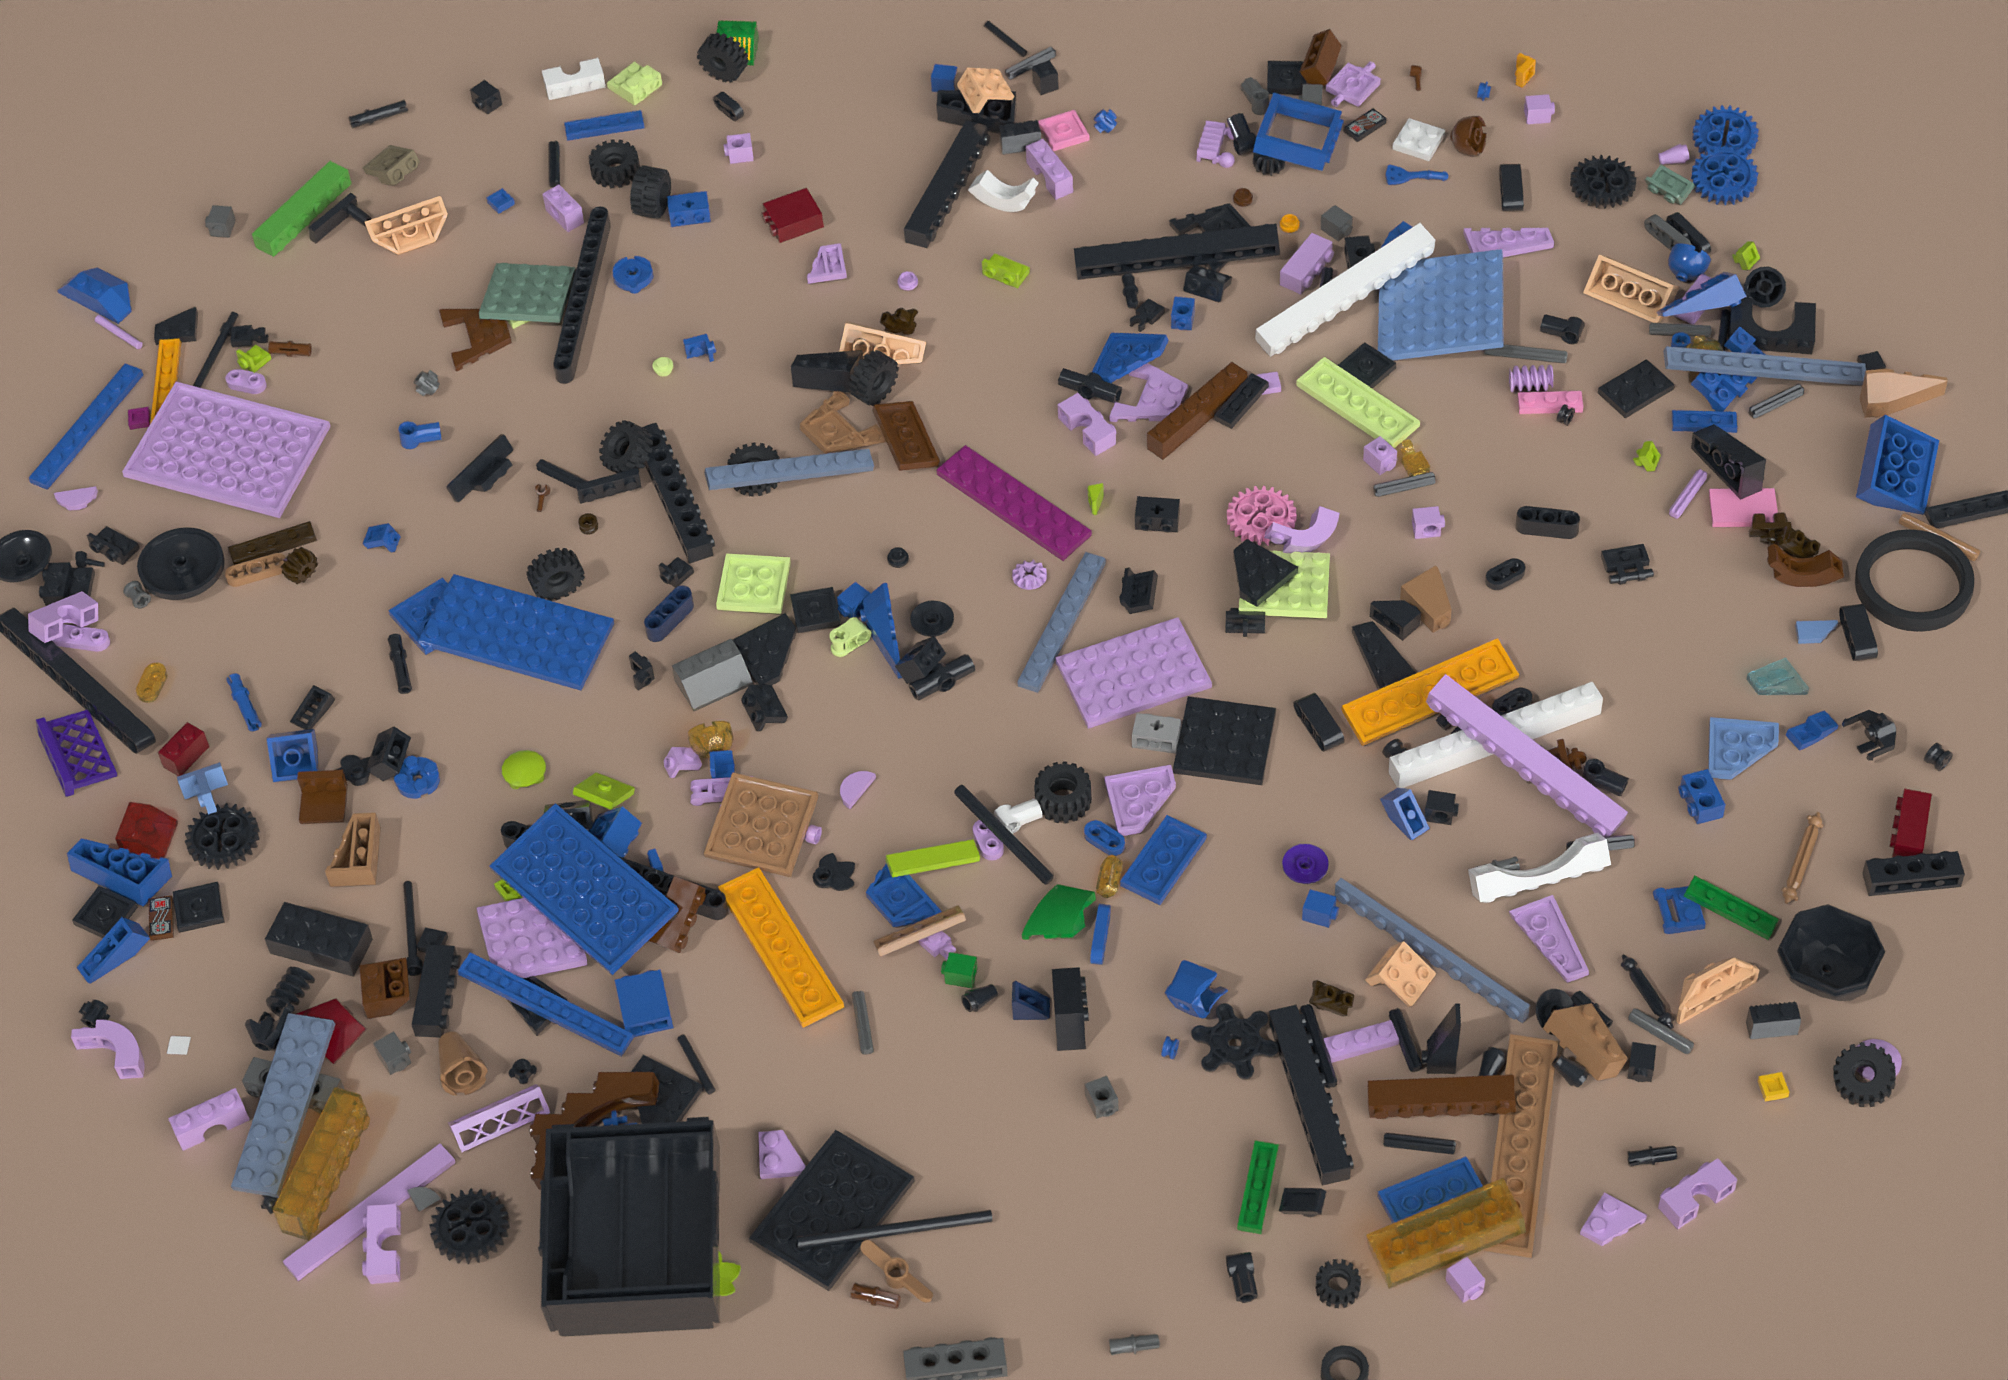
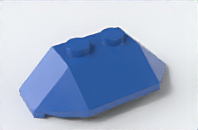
(99, 293)

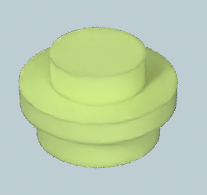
(663, 366)

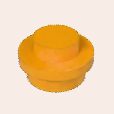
(1289, 223)

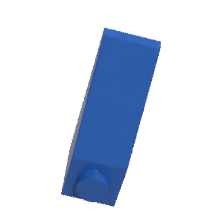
(115, 948)

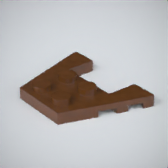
(484, 334)

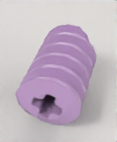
(1530, 378)

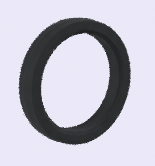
(1906, 619)

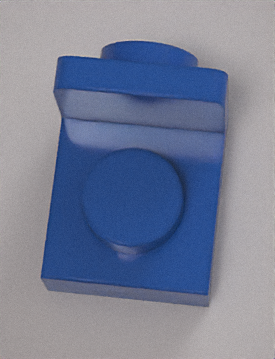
(699, 346)
(382, 535)

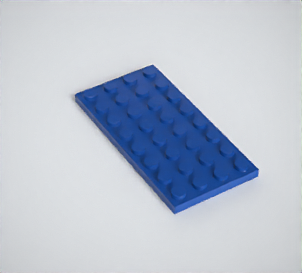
(517, 632)
(584, 889)

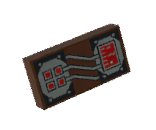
(161, 918)

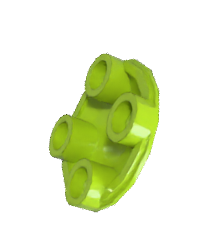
(523, 769)

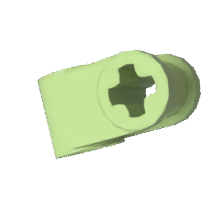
(851, 635)

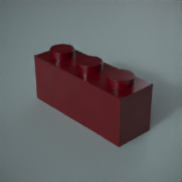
(1910, 823)

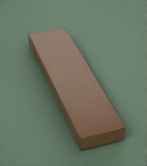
(919, 930)

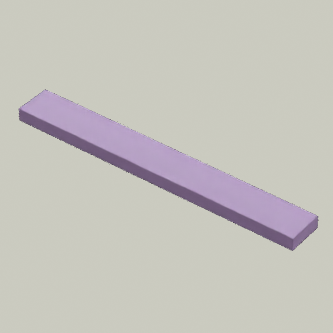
(351, 1224)

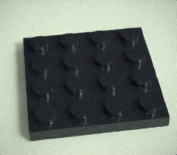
(1224, 740)

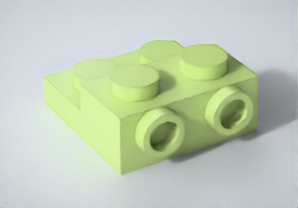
(635, 83)

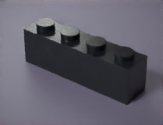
(435, 991)

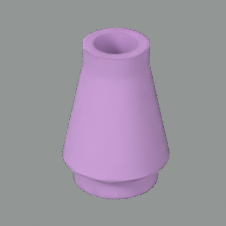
(1674, 155)

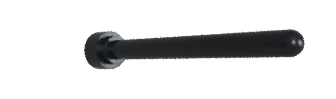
(414, 962)

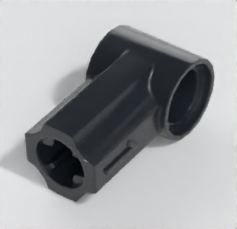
(1243, 139)
(1568, 330)
(1604, 777)
(1241, 1269)

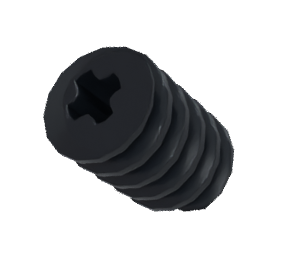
(288, 989)

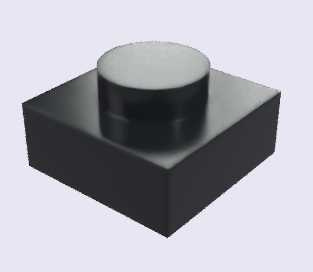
(431, 937)

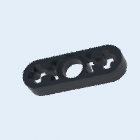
(1684, 227)

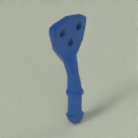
(1401, 176)

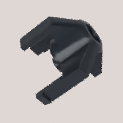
(1878, 729)
(267, 1032)

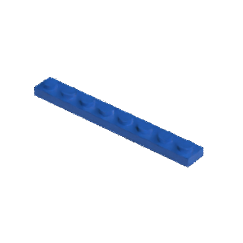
(85, 426)
(545, 1004)

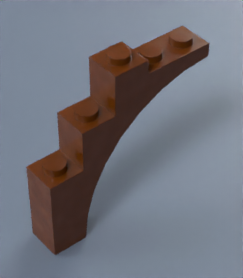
(610, 1093)

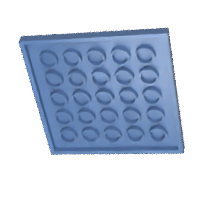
(1443, 306)

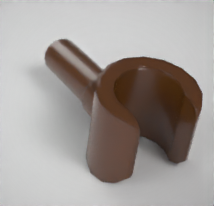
(1416, 72)
(541, 496)

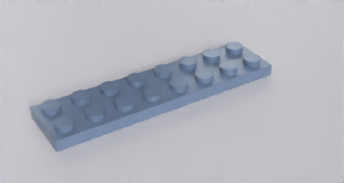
(283, 1105)

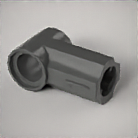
(1256, 95)

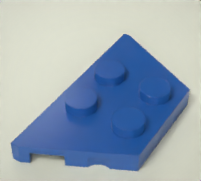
(900, 899)

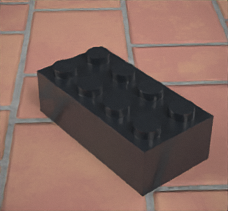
(318, 939)

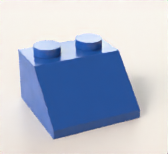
(292, 754)
(616, 830)

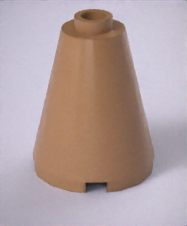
(459, 1065)

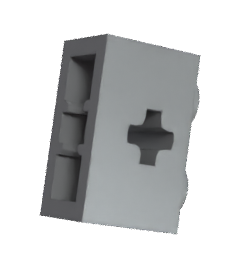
(1156, 733)

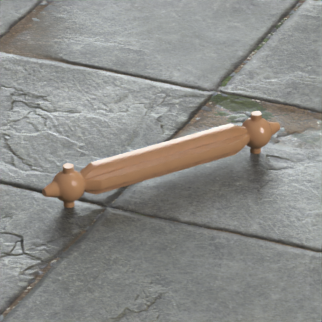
(1802, 857)

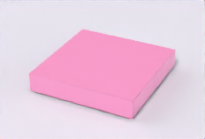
(1063, 130)

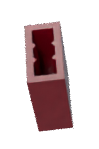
(792, 215)

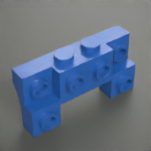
(1723, 388)

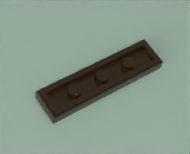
(273, 543)

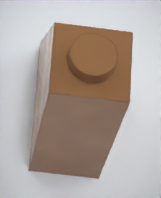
(1430, 597)

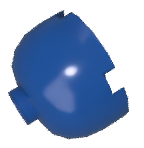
(1687, 263)

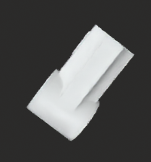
(1018, 815)

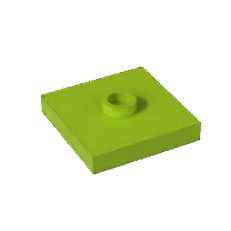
(603, 791)

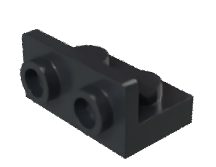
(1206, 283)
(113, 545)

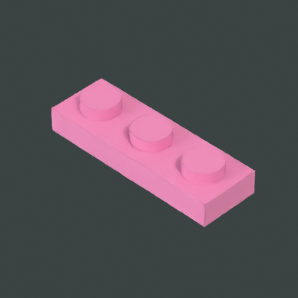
(1549, 401)

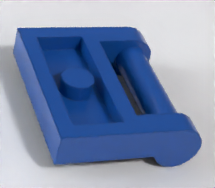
(1688, 912)

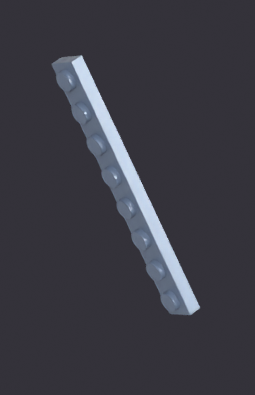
(788, 469)
(1061, 622)

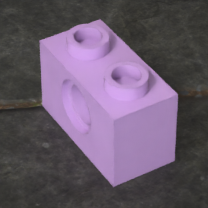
(563, 208)

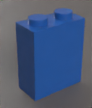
(644, 1003)

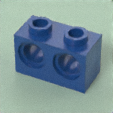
(1705, 795)

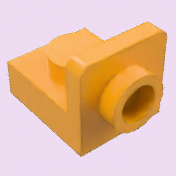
(1524, 69)

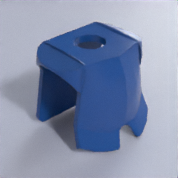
(1191, 989)

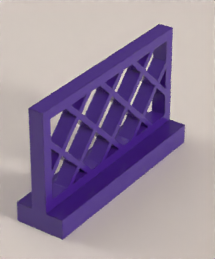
(60, 761)

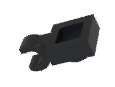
(246, 335)

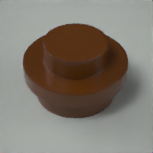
(1243, 197)

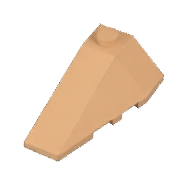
(896, 346)

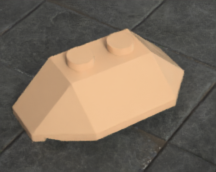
(409, 227)
(1714, 985)

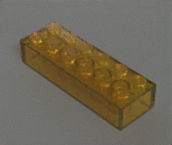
(321, 1164)
(1446, 1233)

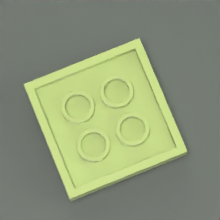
(753, 583)

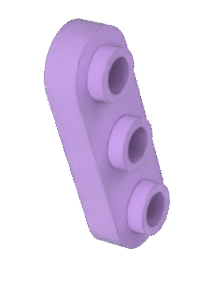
(85, 638)

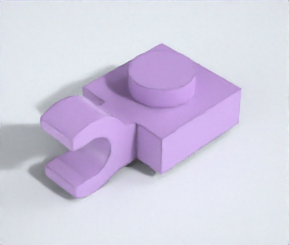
(938, 944)

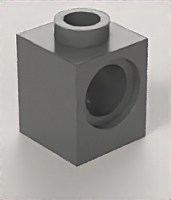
(1101, 1089)

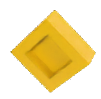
(1773, 1086)

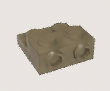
(392, 164)

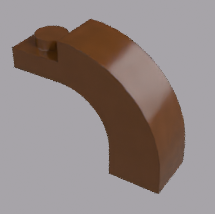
(1804, 571)

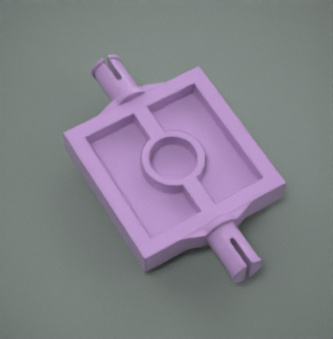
(1353, 84)

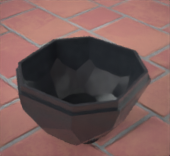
(1832, 942)

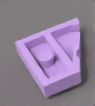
(828, 265)
(778, 1156)

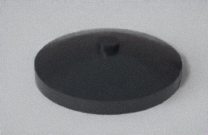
(180, 563)

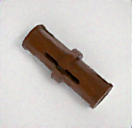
(289, 348)

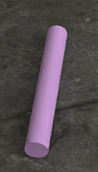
(118, 332)

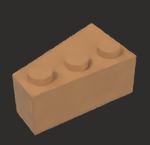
(357, 855)
(1589, 1039)

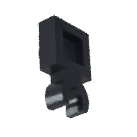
(1148, 312)

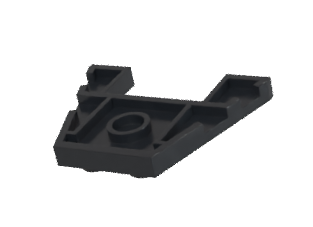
(1212, 219)

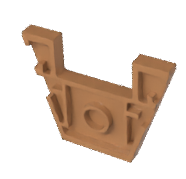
(832, 432)

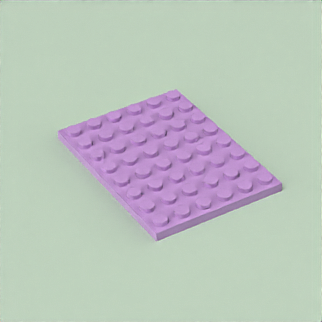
(227, 449)

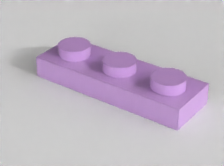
(1361, 1041)

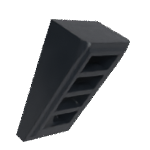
(310, 699)

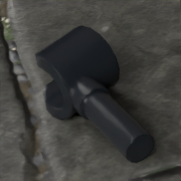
(82, 561)

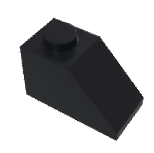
(1396, 616)

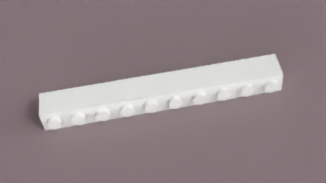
(1345, 290)
(1460, 750)

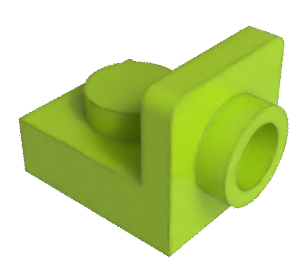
(253, 358)

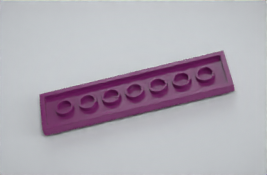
(1014, 502)

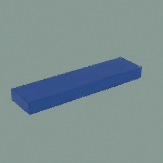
(604, 125)

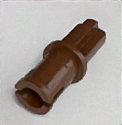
(875, 1296)

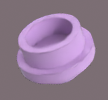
(907, 281)

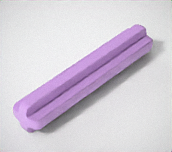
(1688, 493)

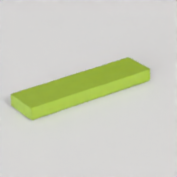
(932, 858)

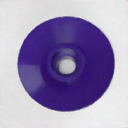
(1305, 856)

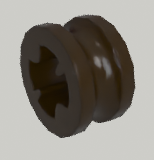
(590, 519)

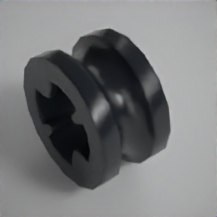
(1565, 414)

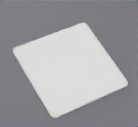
(178, 1045)

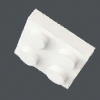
(1419, 139)

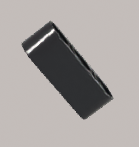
(1511, 187)
(1547, 522)
(1858, 632)
(1318, 722)

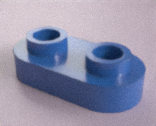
(1105, 839)

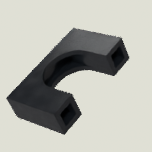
(1794, 339)

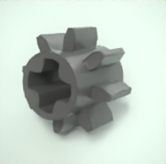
(426, 383)

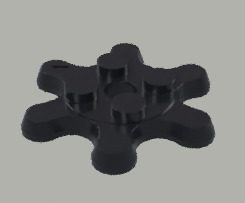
(1230, 1028)

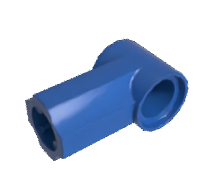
(413, 434)

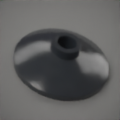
(932, 612)
(1550, 1001)

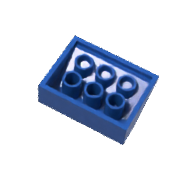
(1897, 466)

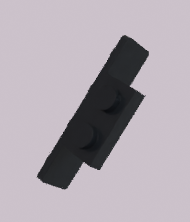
(483, 470)

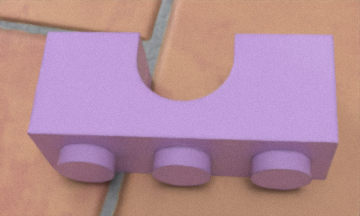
(1044, 160)
(1078, 412)
(48, 621)
(222, 1109)
(1711, 1180)
(381, 1223)

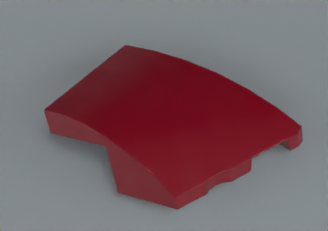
(346, 1029)

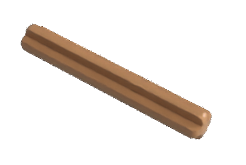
(1914, 523)

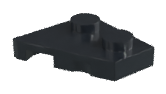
(181, 326)

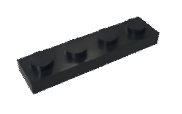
(1967, 509)

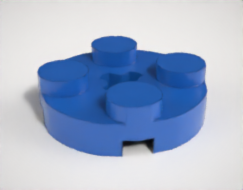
(636, 282)
(417, 766)

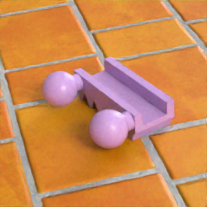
(1211, 144)

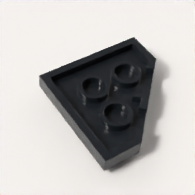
(1260, 572)
(767, 649)
(674, 1096)

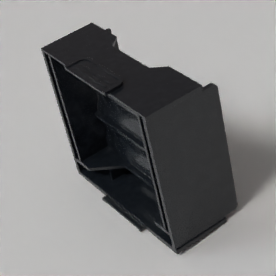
(630, 1228)

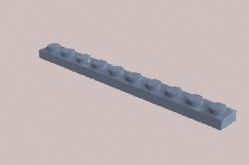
(1764, 366)
(1431, 950)

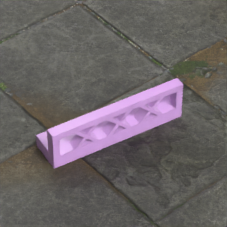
(495, 1109)

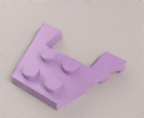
(1159, 398)

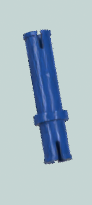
(242, 698)

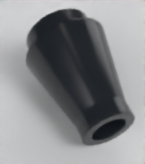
(977, 998)
(1492, 1061)
(1571, 1071)

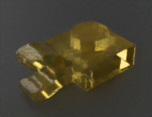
(1413, 462)

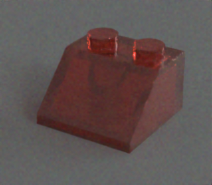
(146, 830)

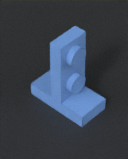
(200, 784)

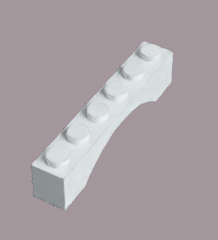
(1584, 855)

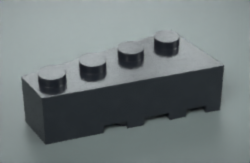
(1730, 460)

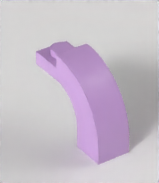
(1321, 527)
(113, 1036)

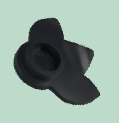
(355, 769)
(837, 873)

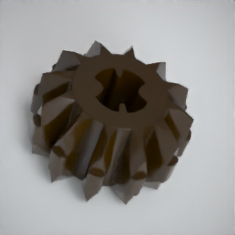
(299, 565)

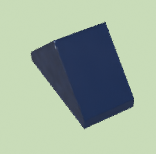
(1028, 1003)

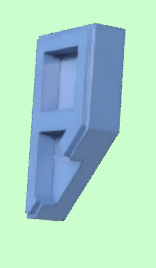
(1814, 630)

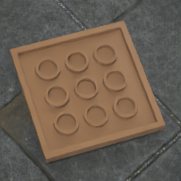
(761, 824)

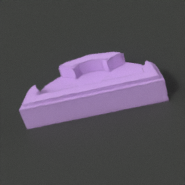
(77, 498)
(855, 786)

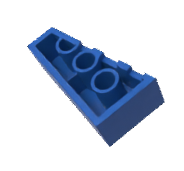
(119, 871)

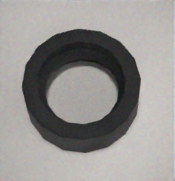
(1344, 1353)

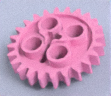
(1256, 511)

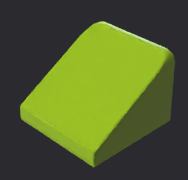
(1095, 497)

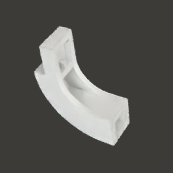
(1000, 195)

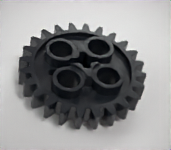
(1614, 177)
(240, 831)
(474, 1244)

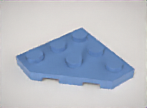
(1738, 745)

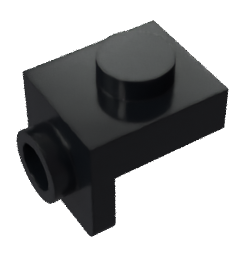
(643, 670)

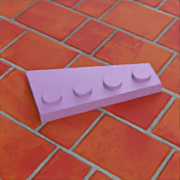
(1550, 934)

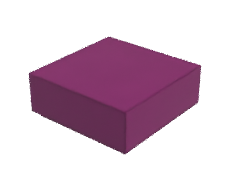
(139, 418)

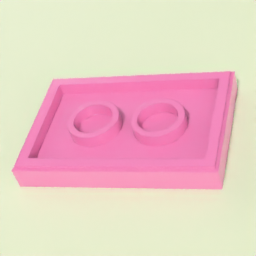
(1730, 511)

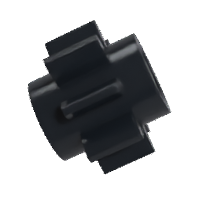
(93, 1011)

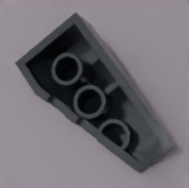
(1443, 1044)

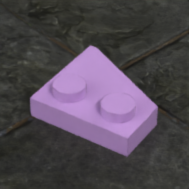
(1610, 1220)

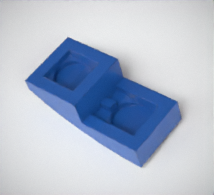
(1812, 731)

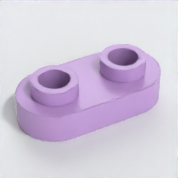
(246, 381)
(986, 838)

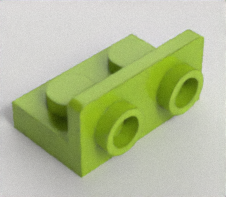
(1005, 270)

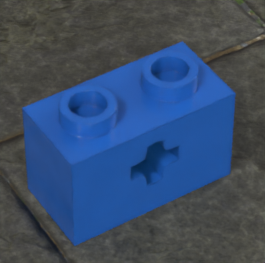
(688, 209)

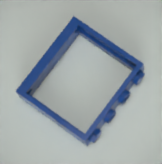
(1292, 151)

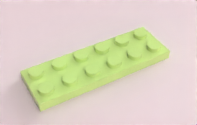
(1357, 402)

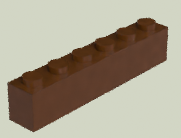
(1194, 411)
(1441, 1096)

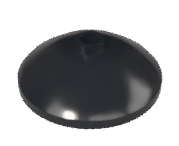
(23, 555)

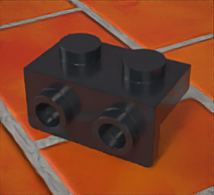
(1138, 590)
(763, 706)

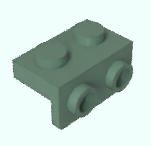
(1670, 185)

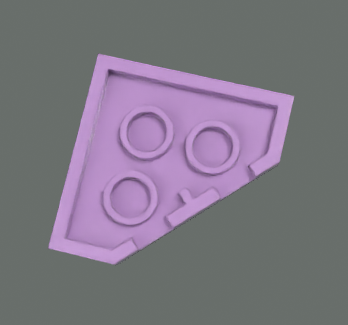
(1138, 796)

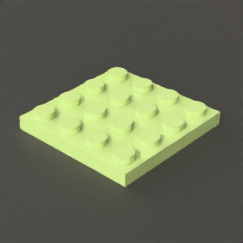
(1303, 594)

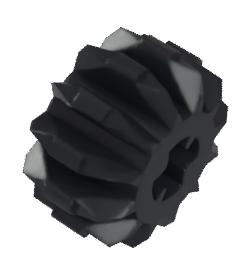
(1267, 164)

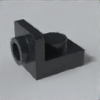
(675, 572)

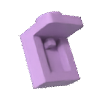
(681, 759)

